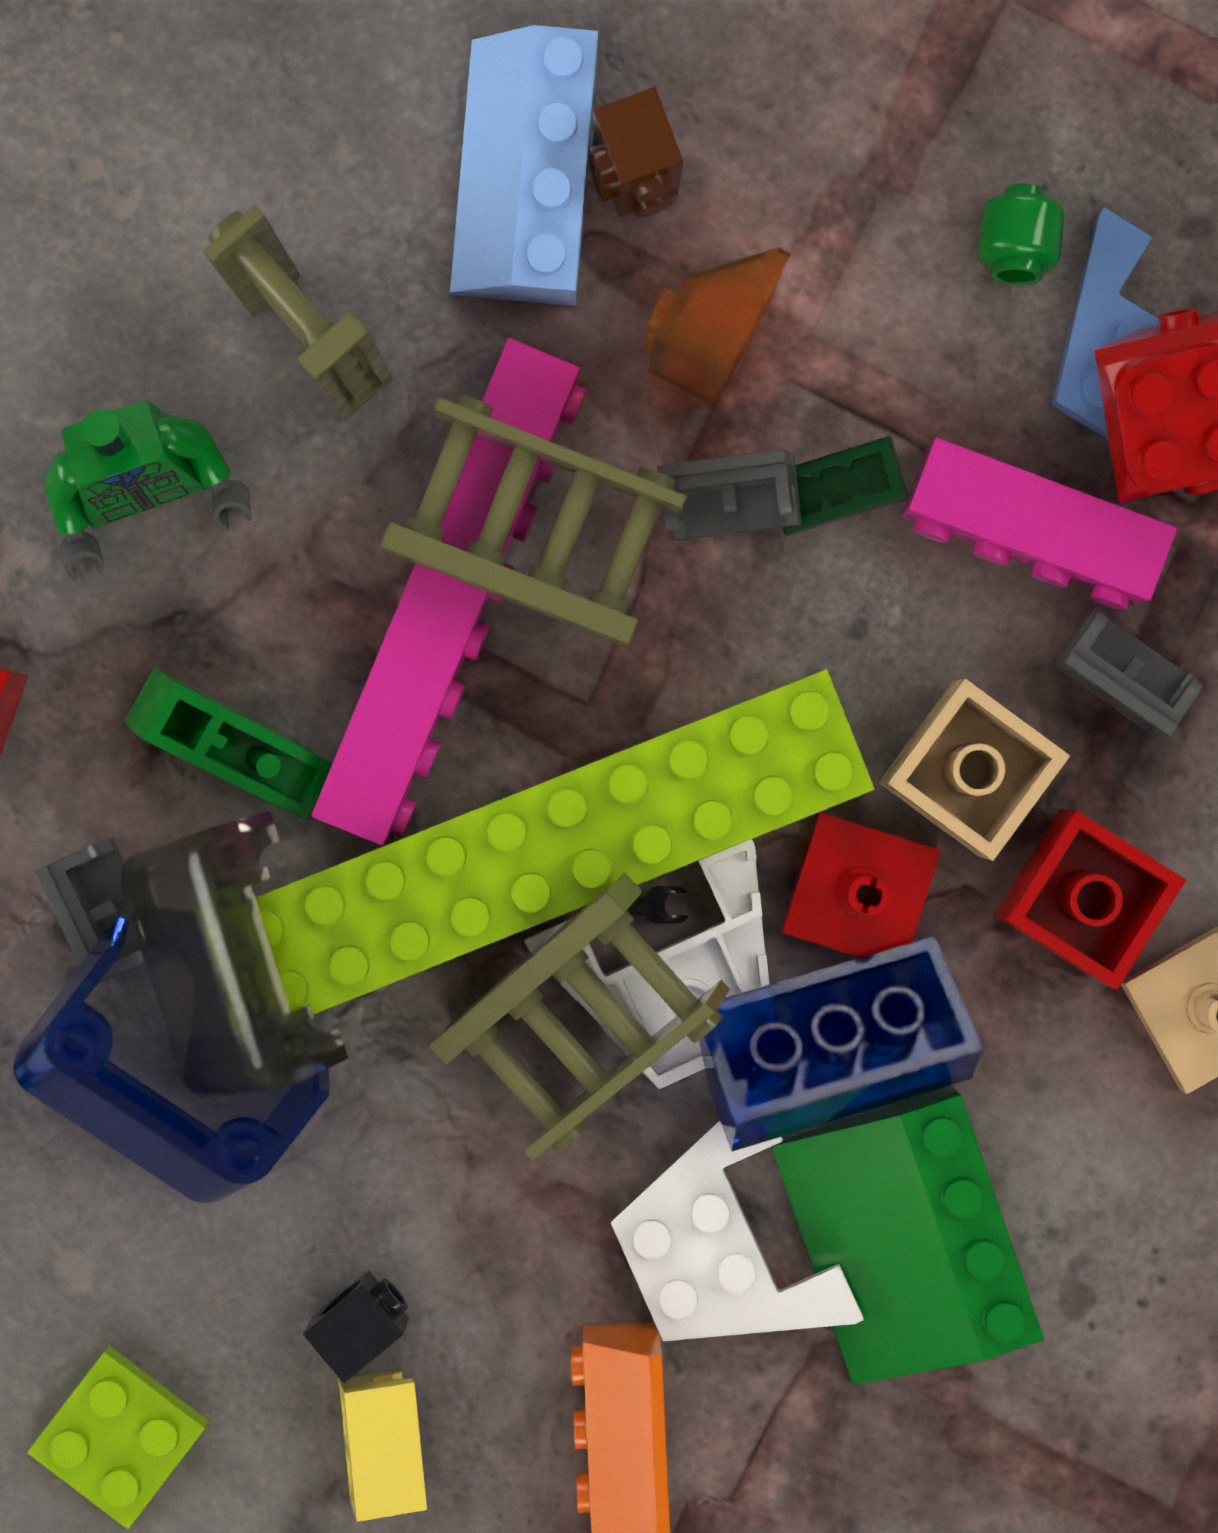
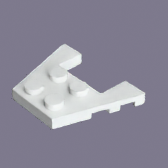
(723, 952)
(704, 1263)

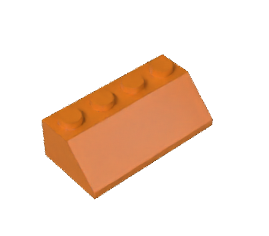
(622, 1429)

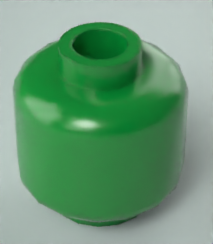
(1020, 235)

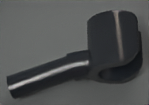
(653, 905)

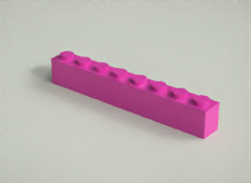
(441, 616)

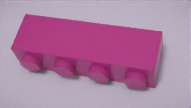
(1037, 523)

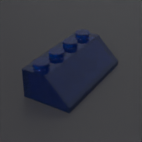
(838, 1043)

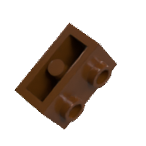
(635, 155)

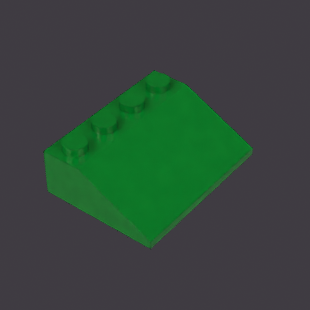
(916, 1233)

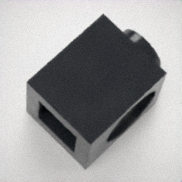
(358, 1325)

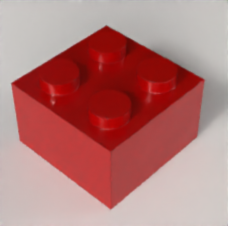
(1089, 897)

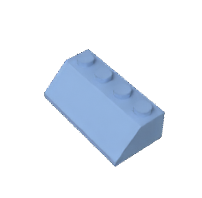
(525, 165)

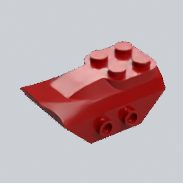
(1163, 405)

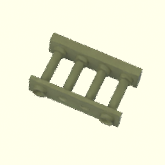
(260, 273)
(483, 561)
(565, 960)

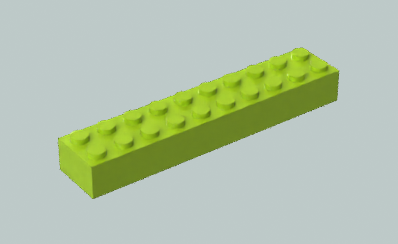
(563, 843)

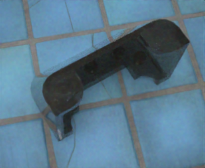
(217, 965)

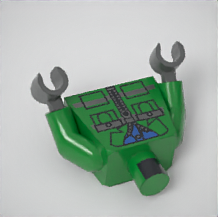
(129, 464)

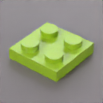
(118, 1437)

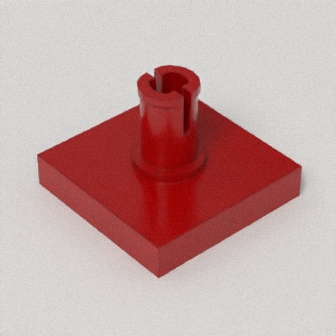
(858, 888)

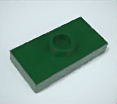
(848, 484)

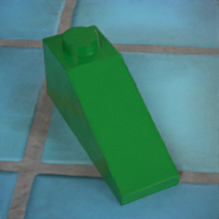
(227, 743)

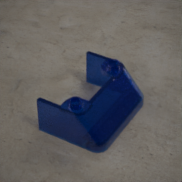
(69, 1070)

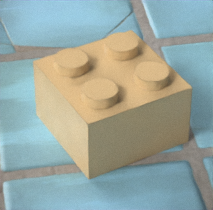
(974, 769)

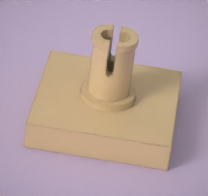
(1180, 1009)

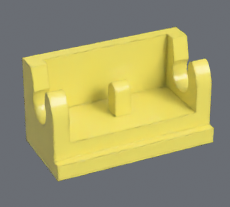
(382, 1445)

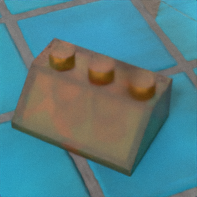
(710, 321)

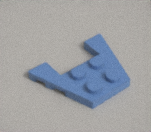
(1100, 317)

